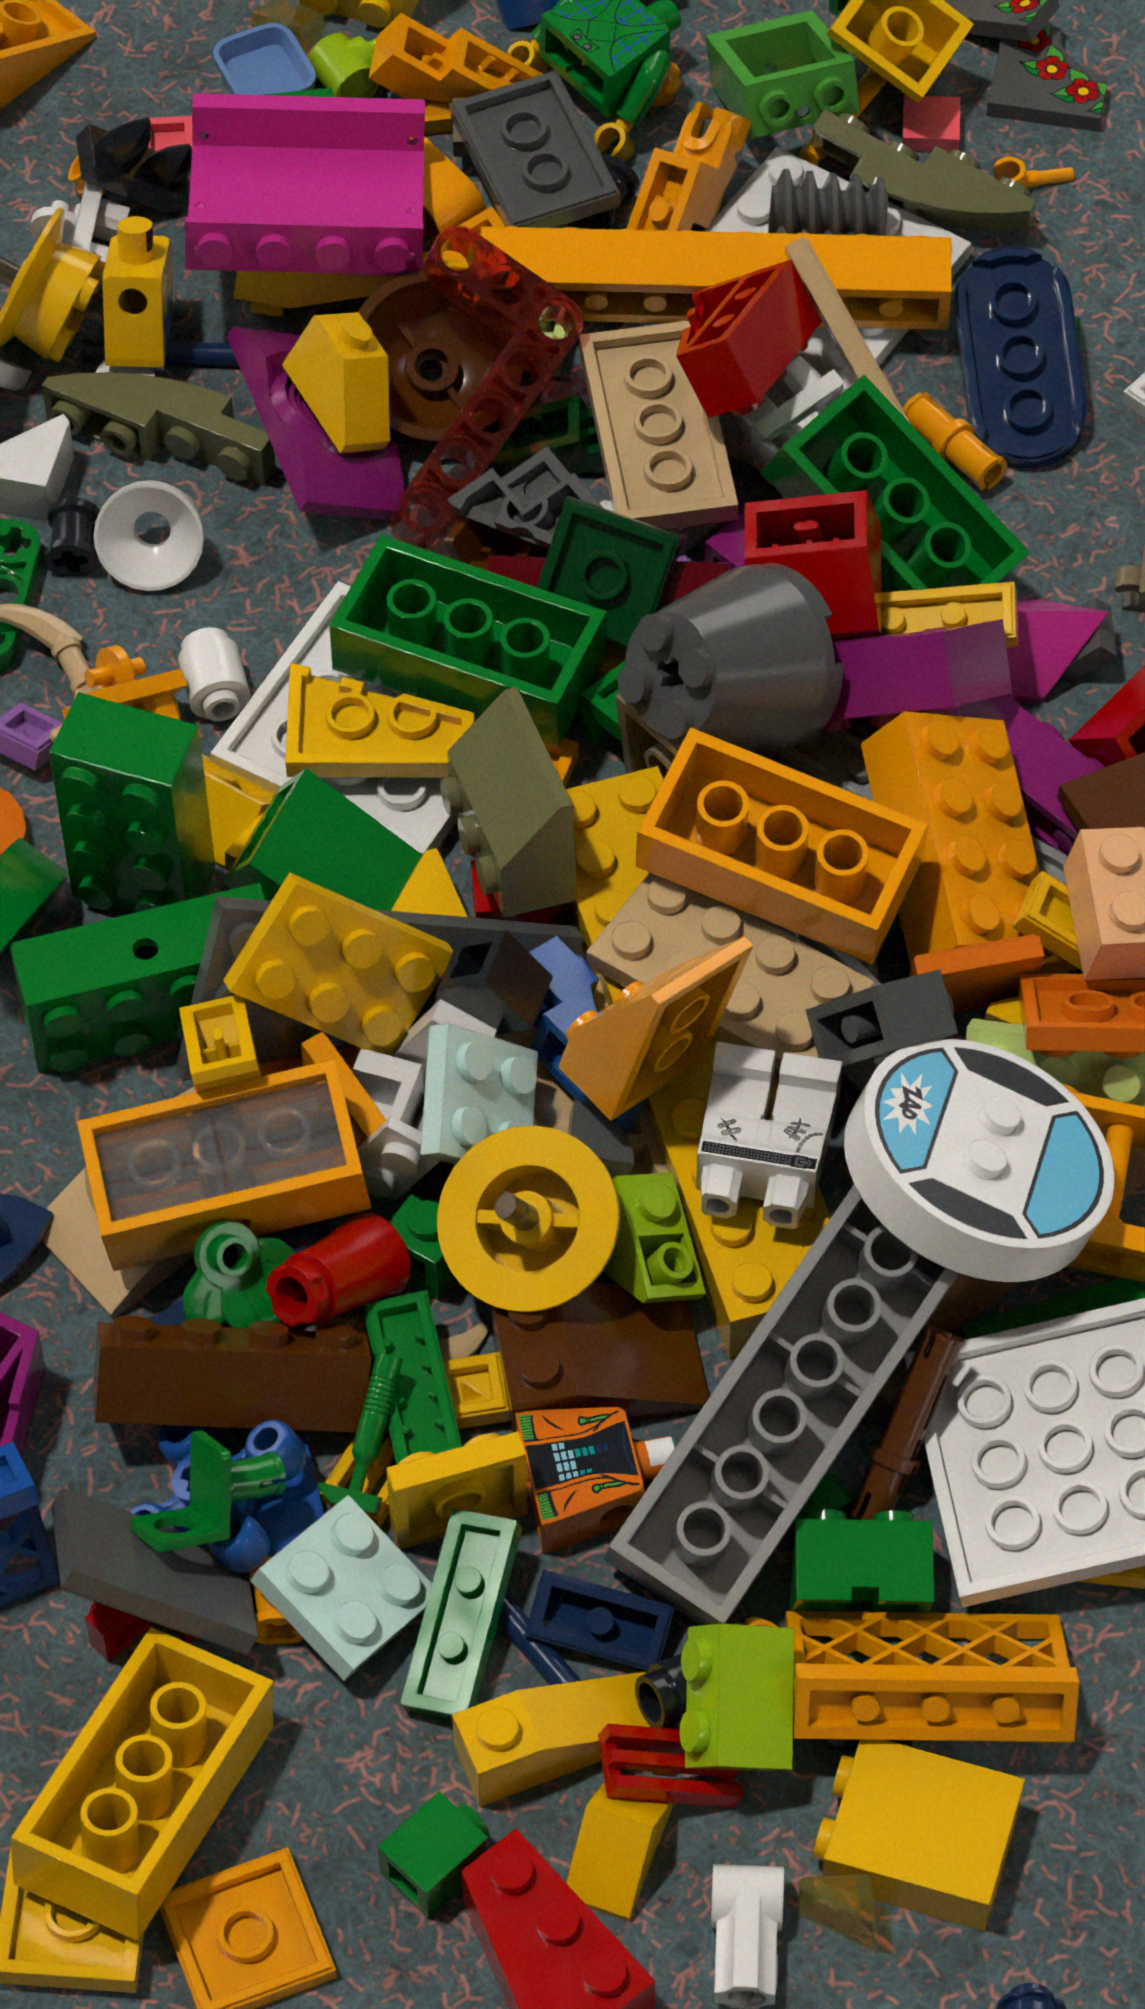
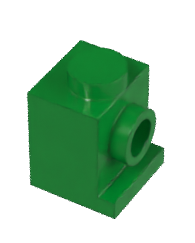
(418, 1227)

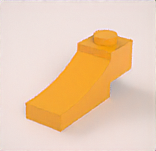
(431, 67)

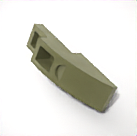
(942, 191)
(146, 411)

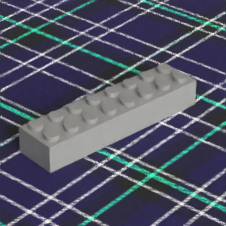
(779, 1416)

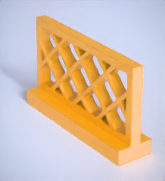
(943, 1701)

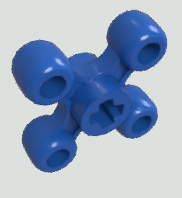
(248, 1540)

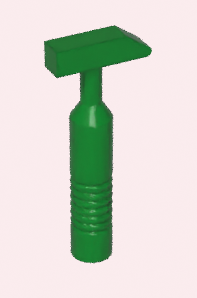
(369, 1433)

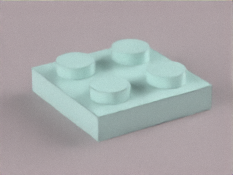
(473, 1090)
(344, 1587)

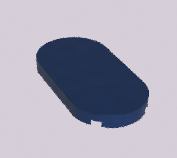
(1020, 357)

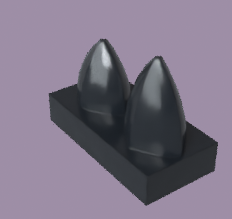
(128, 167)

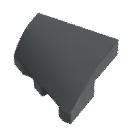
(524, 500)

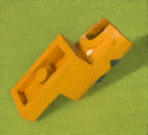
(691, 181)

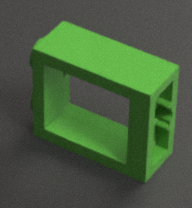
(801, 71)

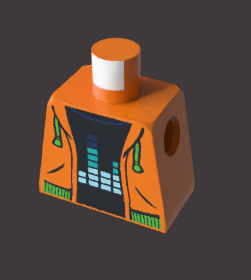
(584, 1471)

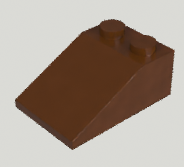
(601, 1354)

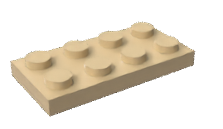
(654, 438)
(781, 979)

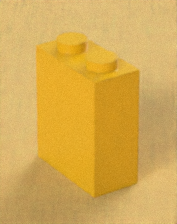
(921, 1829)

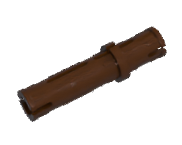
(911, 1414)

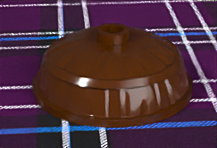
(424, 329)

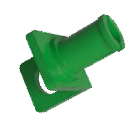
(213, 1488)

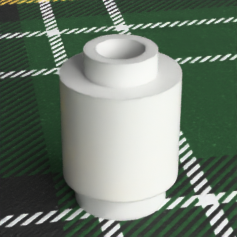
(213, 674)

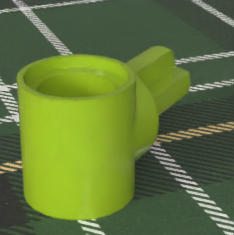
(344, 65)

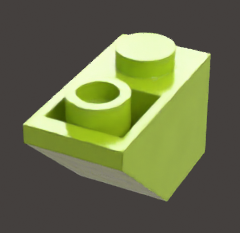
(653, 1242)

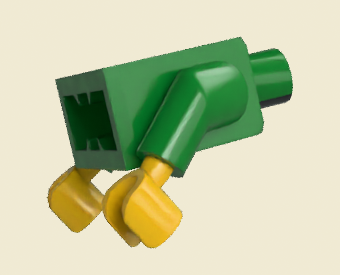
(610, 55)

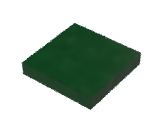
(610, 565)

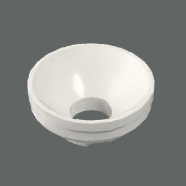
(145, 564)

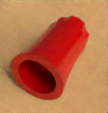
(341, 1272)

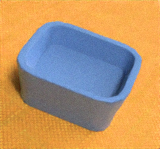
(263, 62)

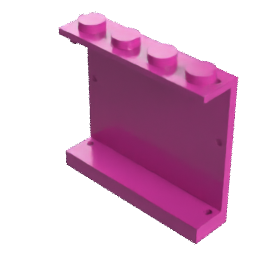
(306, 184)

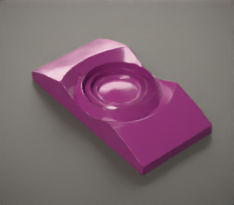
(318, 475)

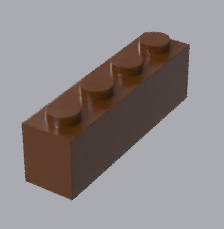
(229, 1374)

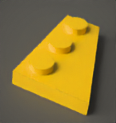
(362, 733)

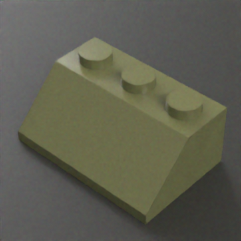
(512, 809)

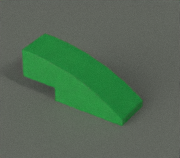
(26, 889)

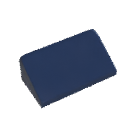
(599, 1620)

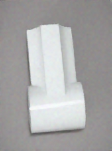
(746, 1921)

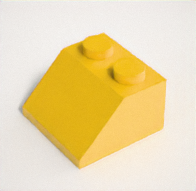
(902, 39)

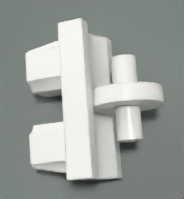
(90, 219)

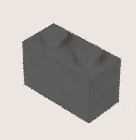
(883, 1019)

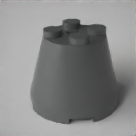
(737, 661)

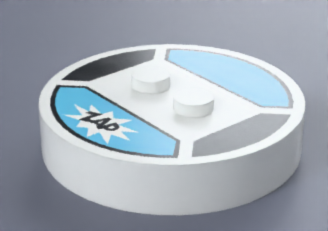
(979, 1160)

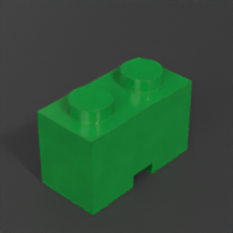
(861, 1562)

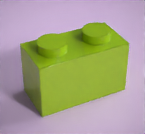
(738, 1697)

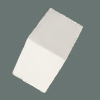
(35, 468)

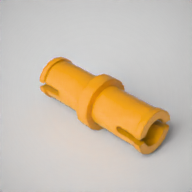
(955, 441)

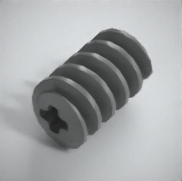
(828, 207)

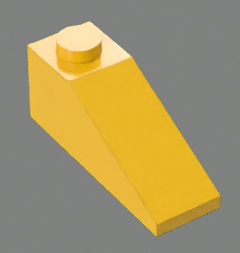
(540, 1733)

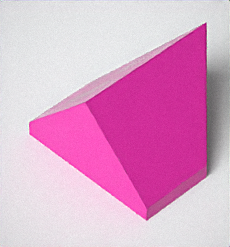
(1047, 644)

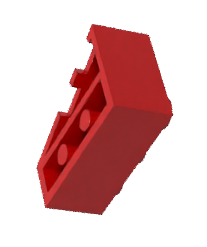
(745, 337)
(544, 1938)

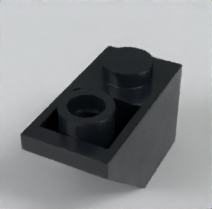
(495, 981)

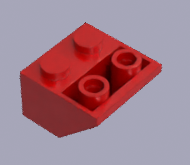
(831, 544)

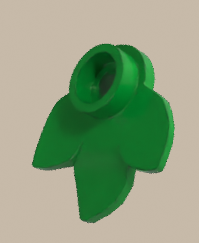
(237, 1291)

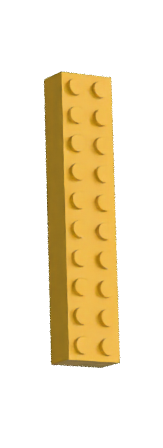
(738, 1256)

